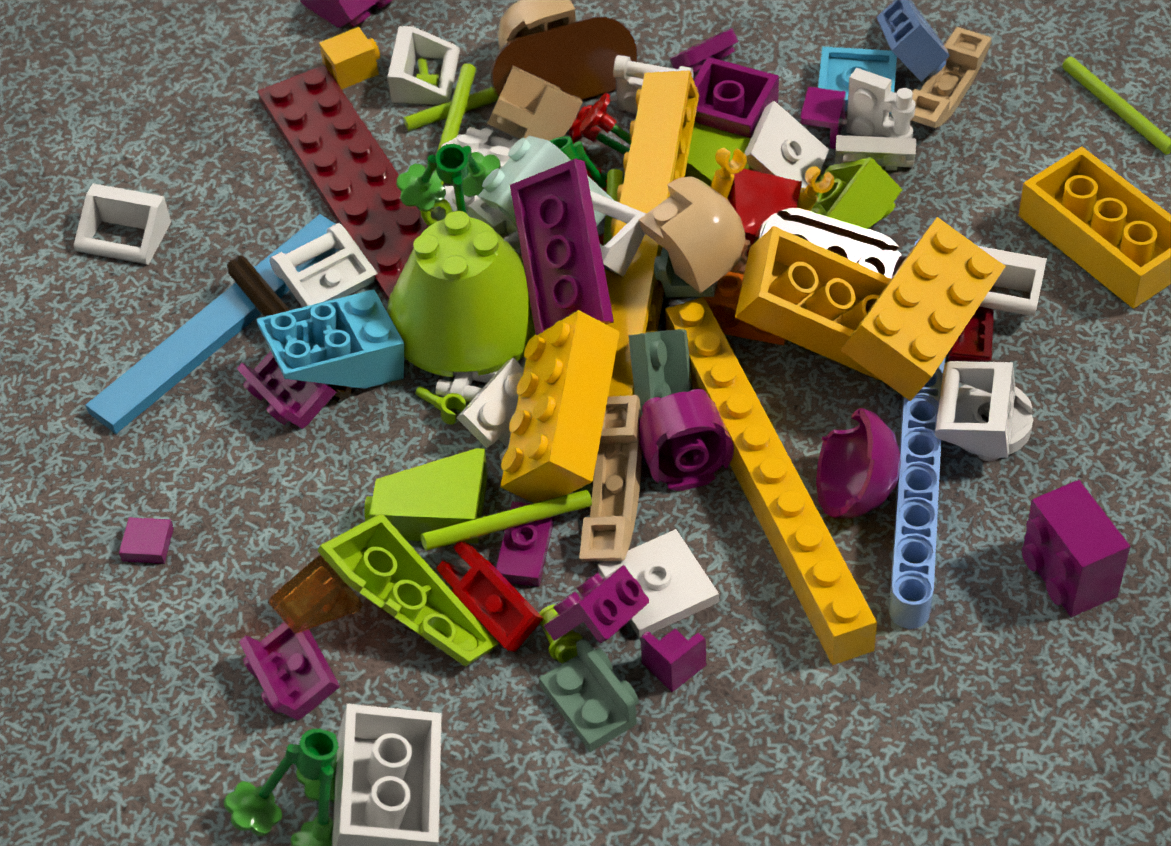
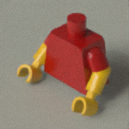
(761, 195)

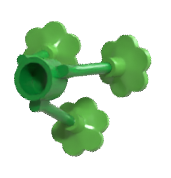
(453, 166)
(316, 769)

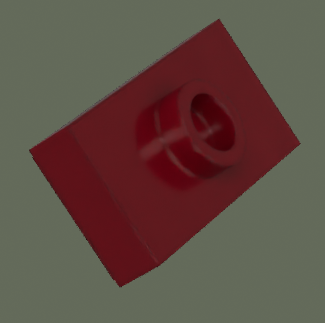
(976, 338)

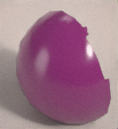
(857, 467)

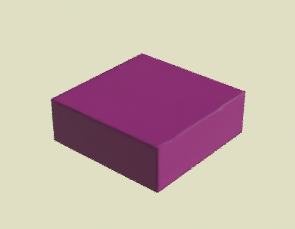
(146, 540)

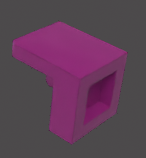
(824, 109)
(673, 657)

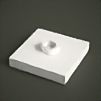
(783, 146)
(668, 578)

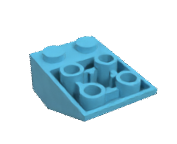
(337, 342)

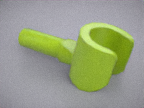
(424, 74)
(443, 403)

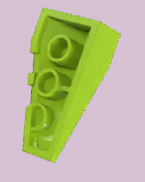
(859, 194)
(397, 579)

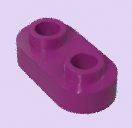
(717, 45)

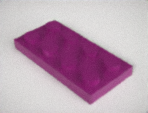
(560, 245)

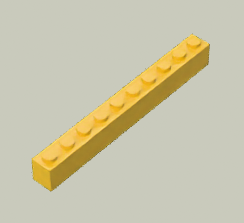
(655, 158)
(777, 492)

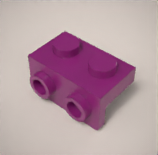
(288, 398)
(602, 606)
(289, 671)

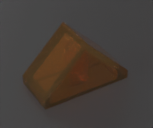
(314, 597)

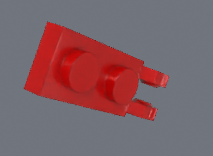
(491, 598)

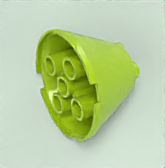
(462, 299)

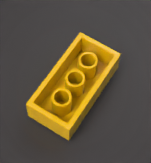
(1101, 225)
(807, 294)
(923, 309)
(560, 409)

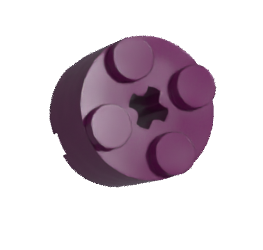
(683, 439)

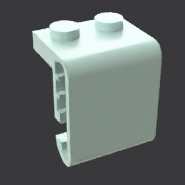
(526, 159)

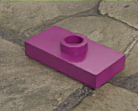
(525, 550)

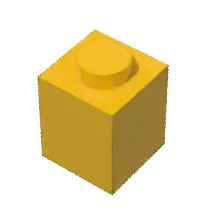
(350, 57)

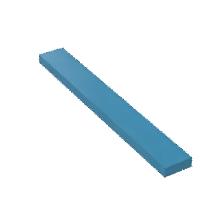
(194, 340)

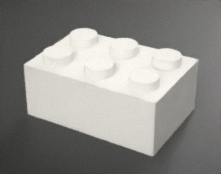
(387, 778)

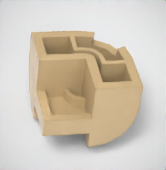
(533, 16)
(533, 107)
(697, 231)

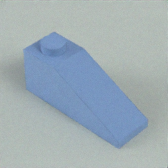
(913, 39)

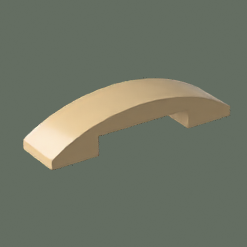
(947, 88)
(615, 484)

